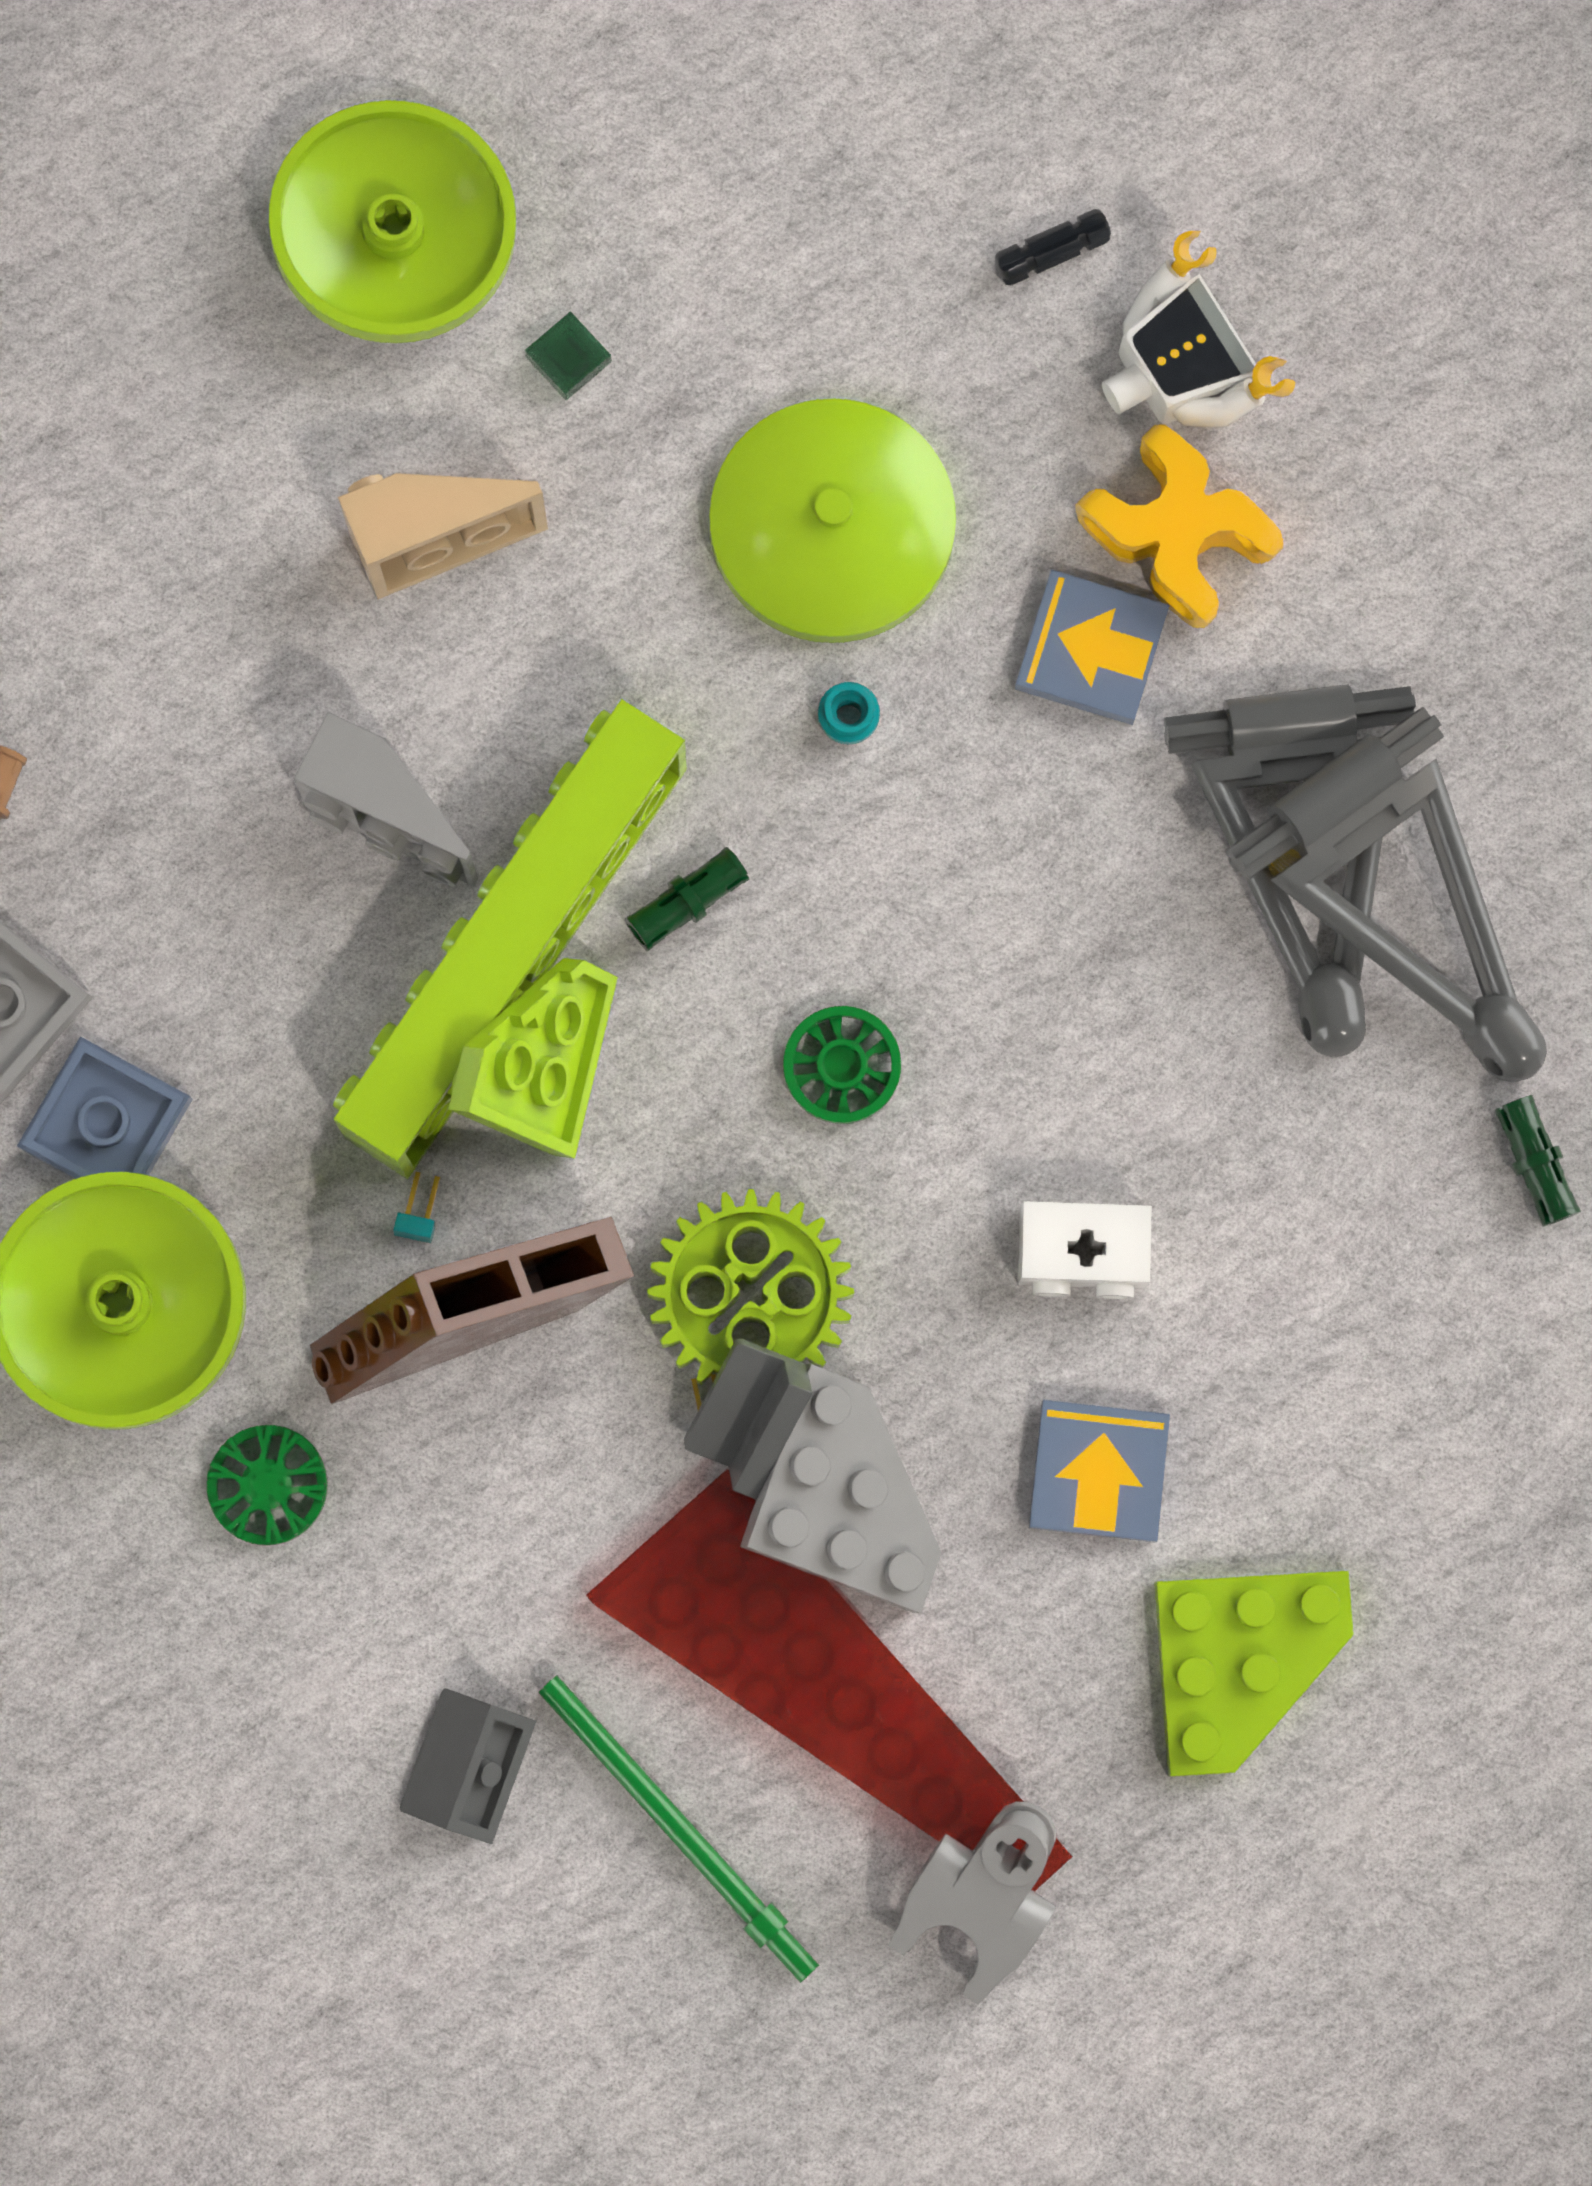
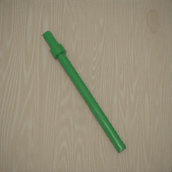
(763, 1922)

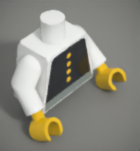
(1186, 352)

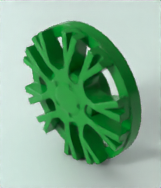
(842, 1064)
(267, 1485)

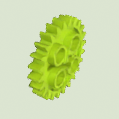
(709, 1253)

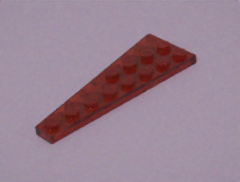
(804, 1667)

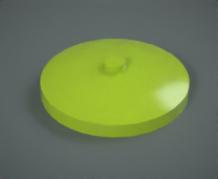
(392, 221)
(832, 520)
(118, 1300)

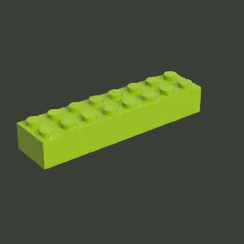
(514, 933)

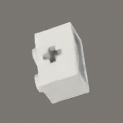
(1116, 1230)

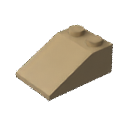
(433, 523)

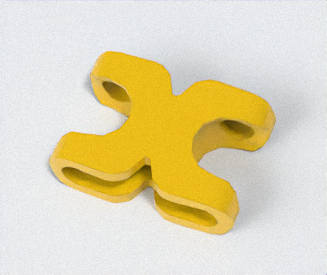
(1179, 526)

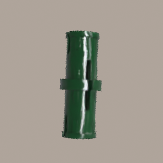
(687, 899)
(1537, 1160)

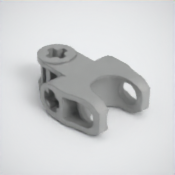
(985, 1894)

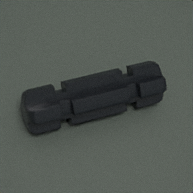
(1052, 247)

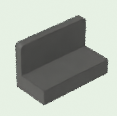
(750, 1413)
(467, 1766)

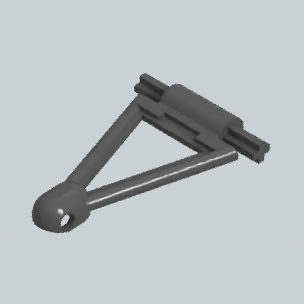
(1281, 742)
(1347, 811)

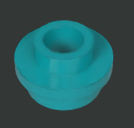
(853, 695)

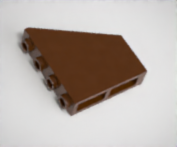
(469, 1306)

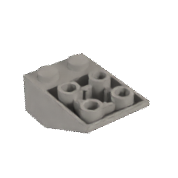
(363, 785)

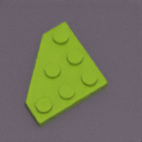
(539, 1059)
(1241, 1658)

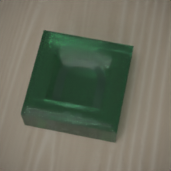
(568, 356)

